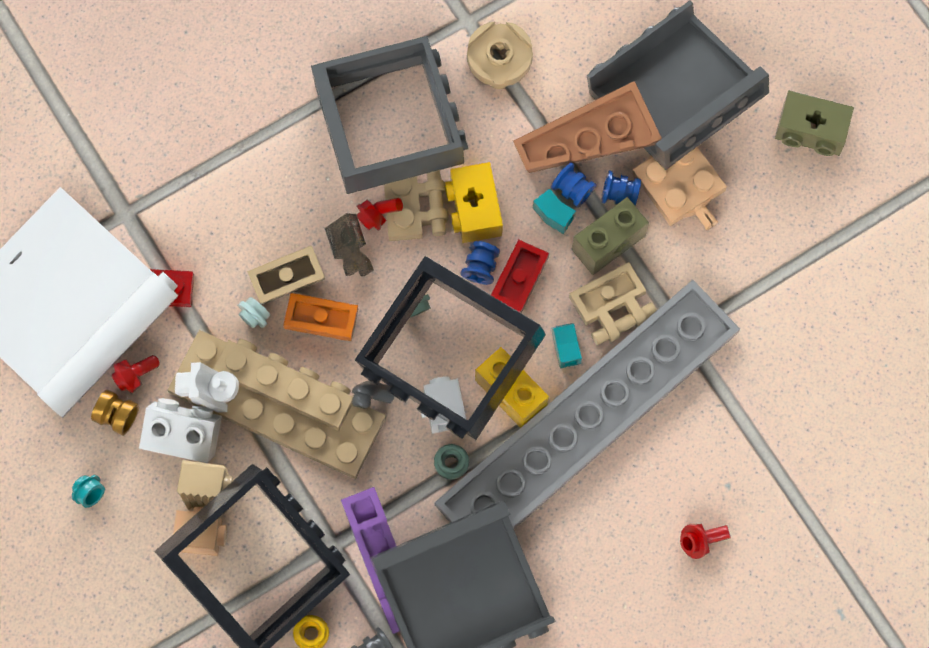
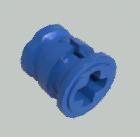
(573, 185)
(620, 188)
(480, 263)

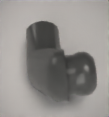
(367, 390)

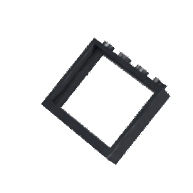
(399, 313)
(296, 607)

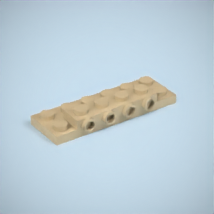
(289, 404)

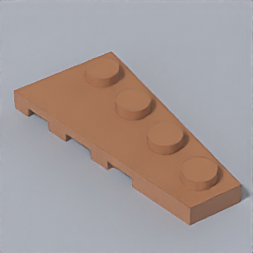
(596, 130)

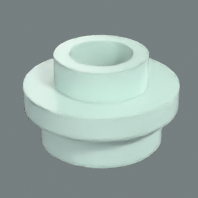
(253, 313)

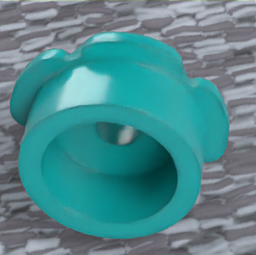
(87, 490)

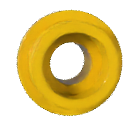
(307, 622)

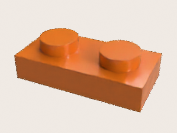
(320, 317)

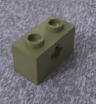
(830, 118)
(610, 236)

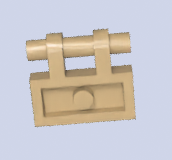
(409, 222)
(608, 294)

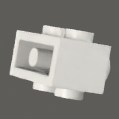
(180, 430)

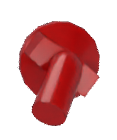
(371, 214)
(127, 375)
(696, 540)

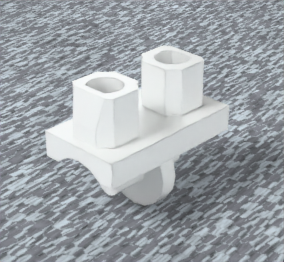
(207, 386)

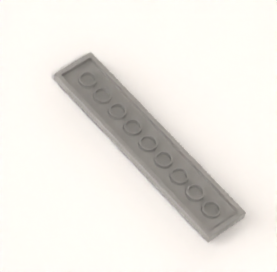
(595, 409)

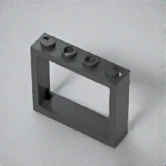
(376, 63)

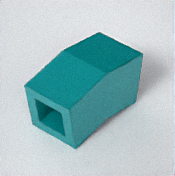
(553, 211)
(566, 345)

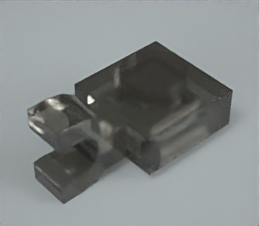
(345, 242)

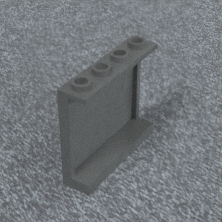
(685, 80)
(463, 585)

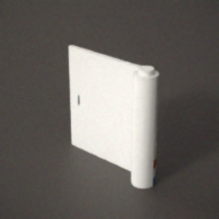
(72, 301)

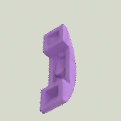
(372, 537)

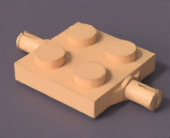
(682, 188)

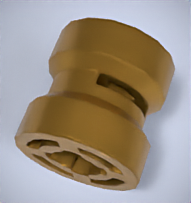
(115, 412)

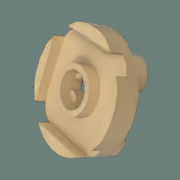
(499, 36)

